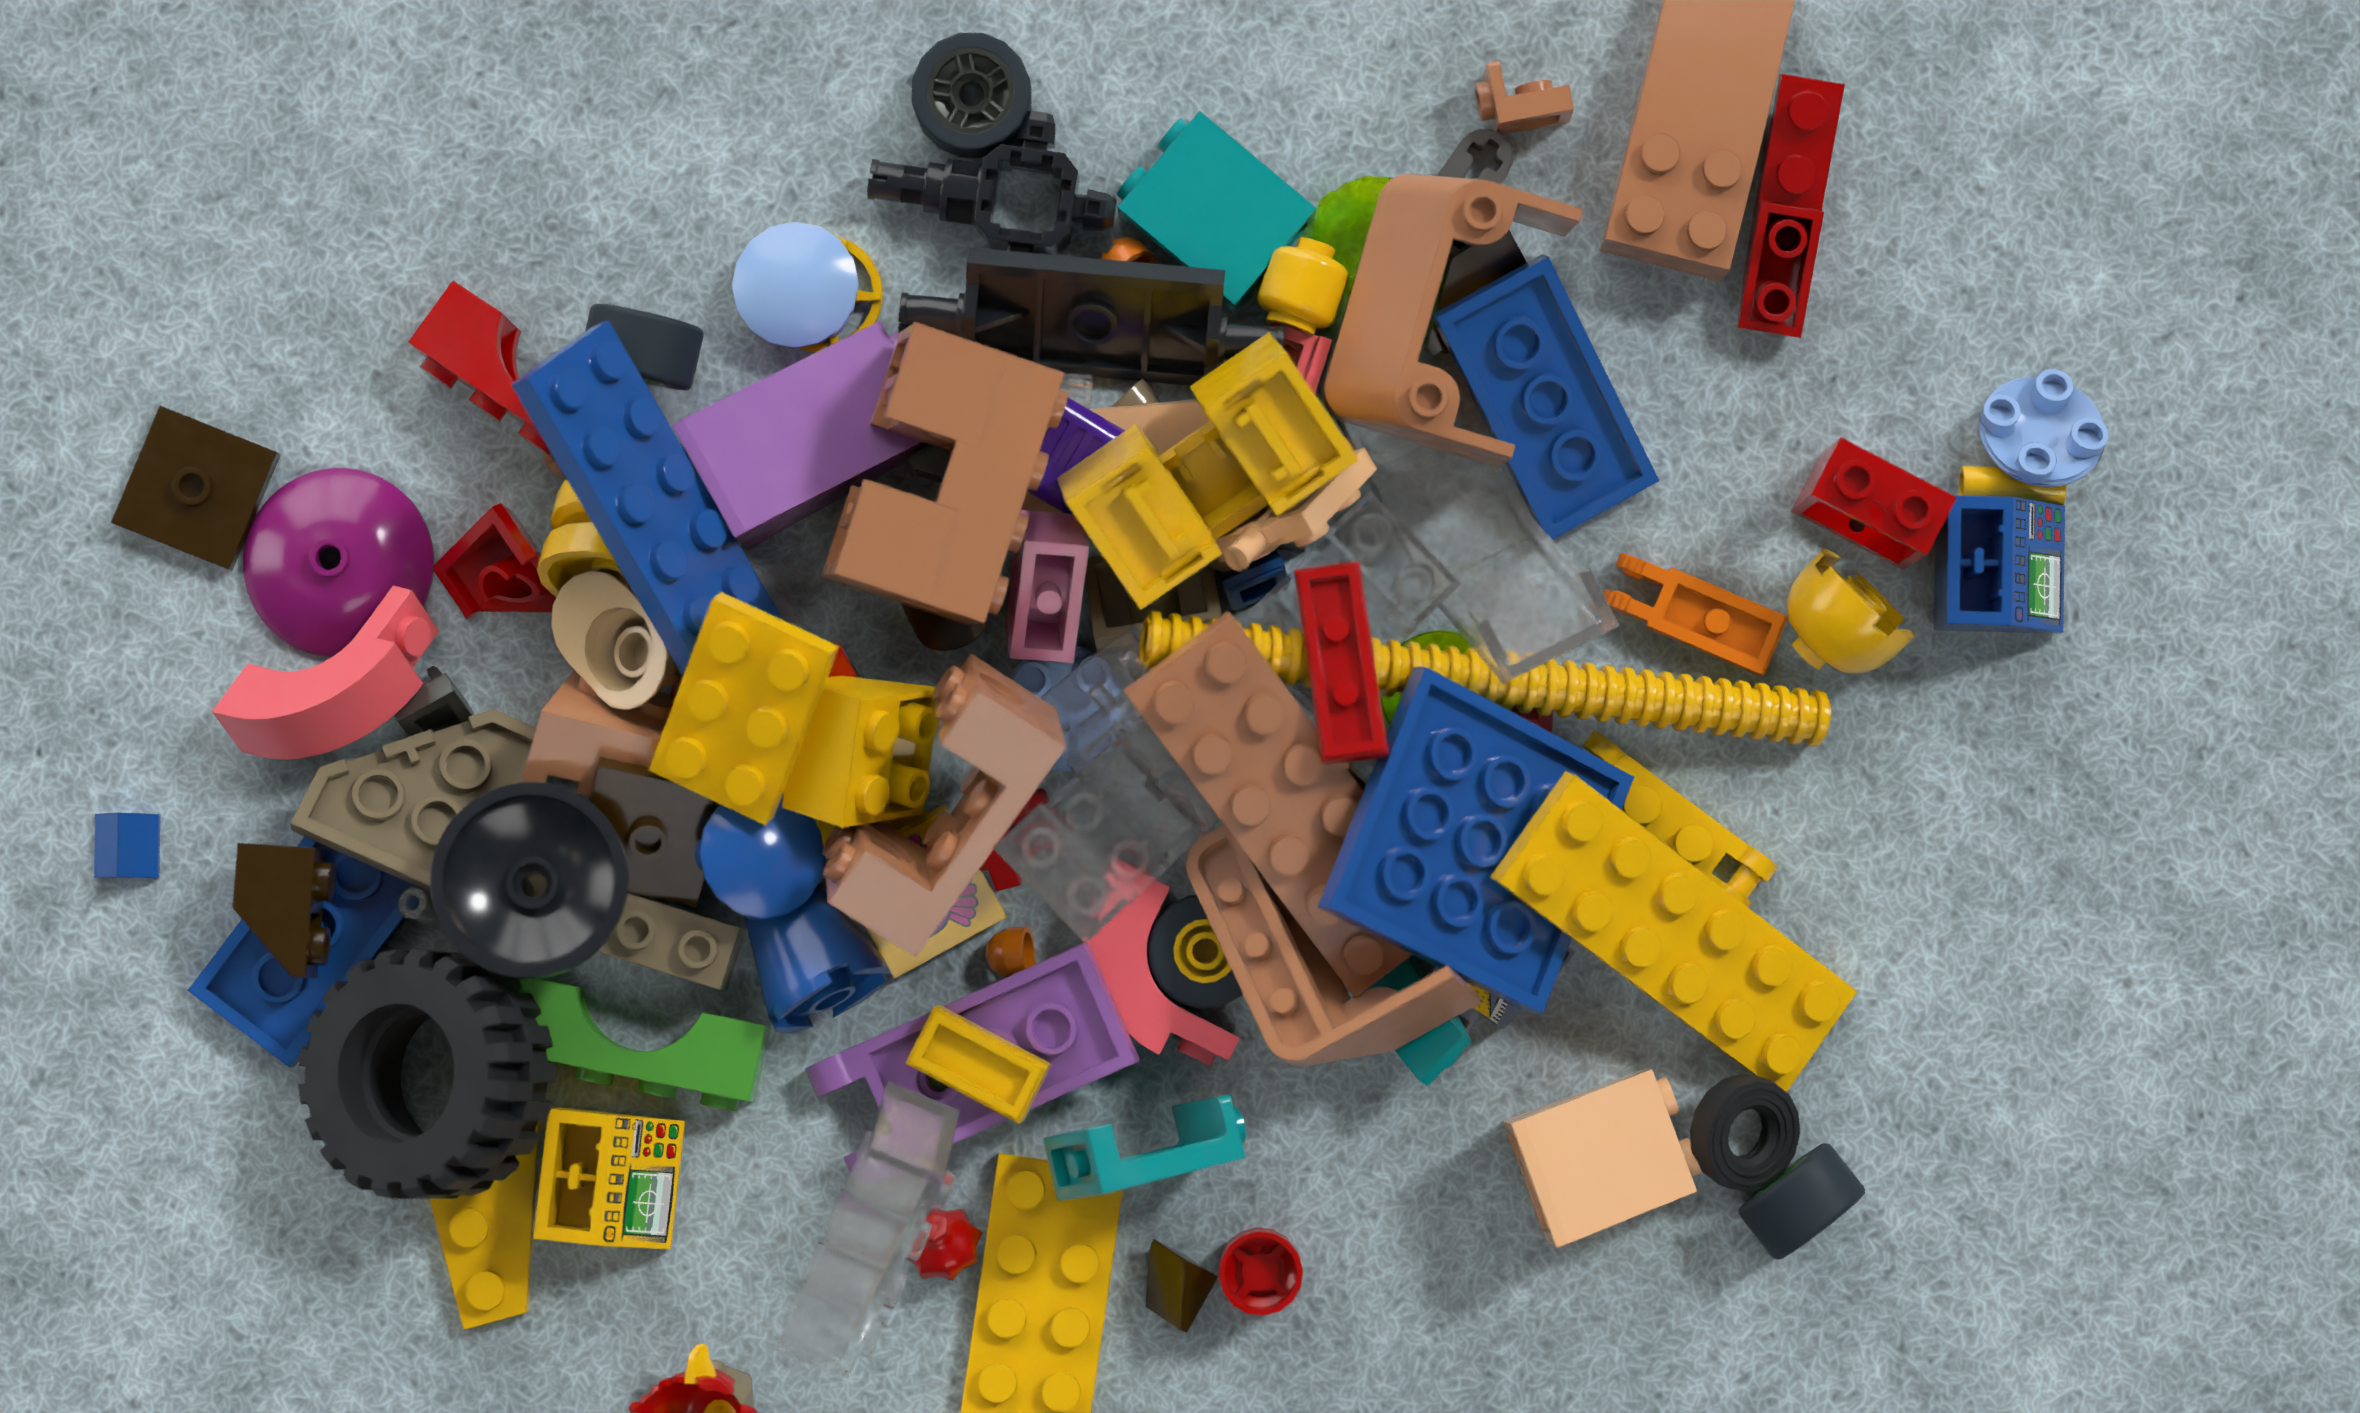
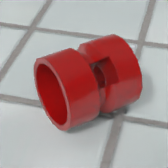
(1260, 1271)

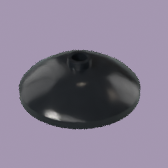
(502, 843)

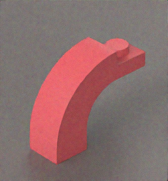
(338, 699)
(1142, 1006)

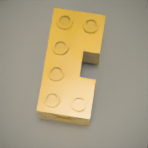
(1164, 512)

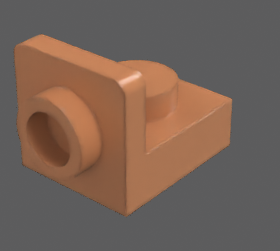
(1532, 106)

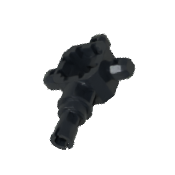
(968, 190)

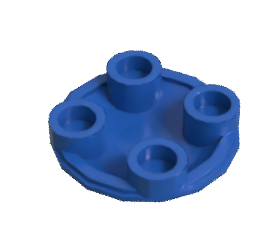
(760, 866)

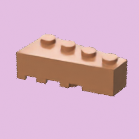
(581, 728)

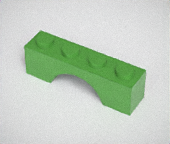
(714, 1057)

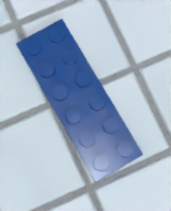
(638, 486)

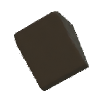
(1176, 1285)

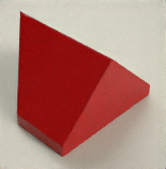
(494, 567)

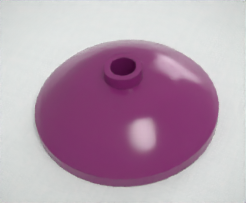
(379, 543)

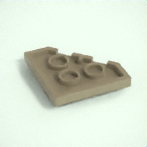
(402, 798)

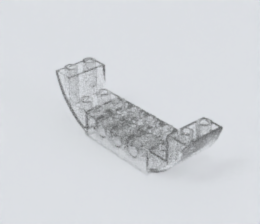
(1134, 804)

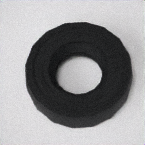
(1776, 1140)

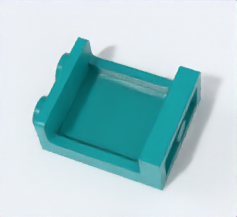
(1214, 206)
(1089, 1162)

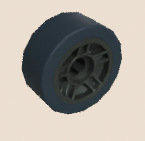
(942, 80)

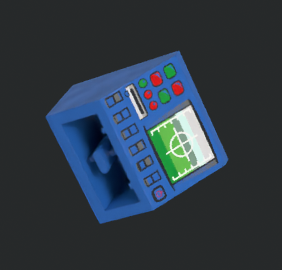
(2000, 566)

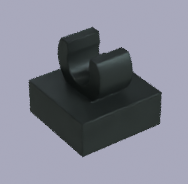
(434, 706)

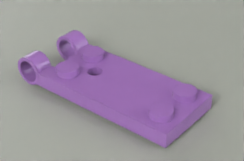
(1049, 1009)

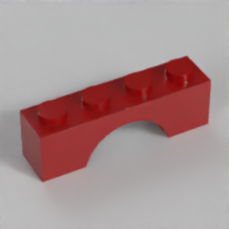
(477, 346)

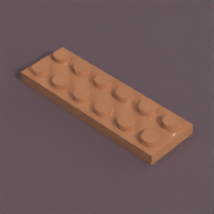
(1265, 780)

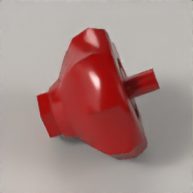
(949, 1245)

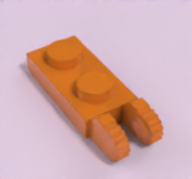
(1702, 615)

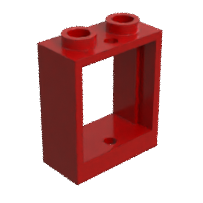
(1896, 507)

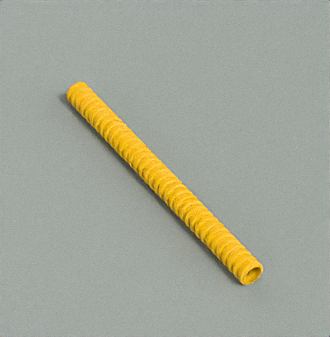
(1549, 685)

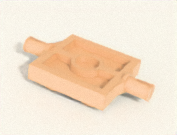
(1301, 522)

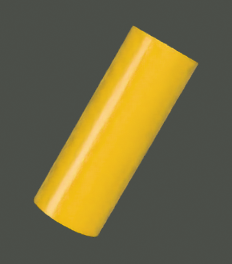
(1995, 482)

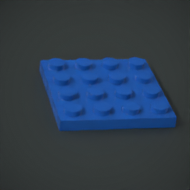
(1438, 825)

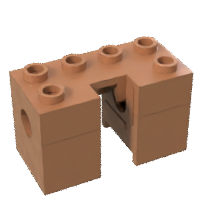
(993, 422)

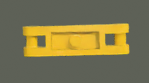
(1684, 825)

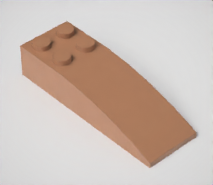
(1697, 134)

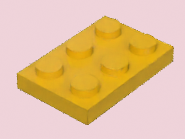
(743, 708)

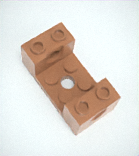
(910, 889)

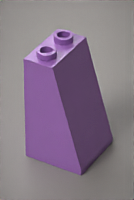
(797, 437)

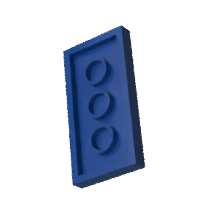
(1545, 395)
(258, 993)

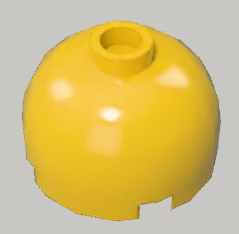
(1843, 619)

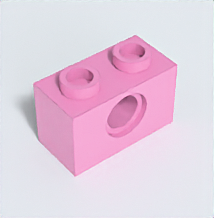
(1047, 588)

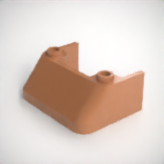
(1376, 354)
(1288, 980)

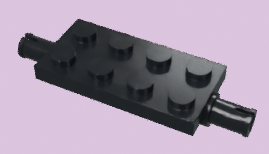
(1092, 315)

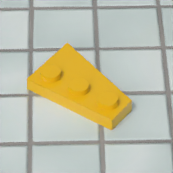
(491, 1245)

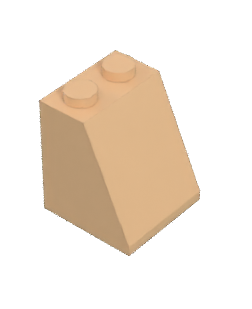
(1602, 1156)

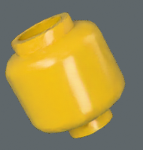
(1303, 286)

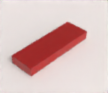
(1340, 663)

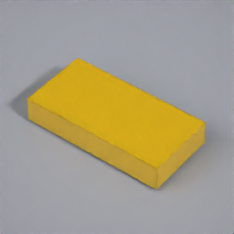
(978, 1063)

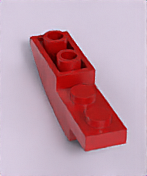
(1789, 205)

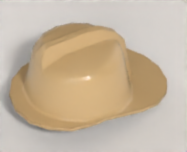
(611, 640)

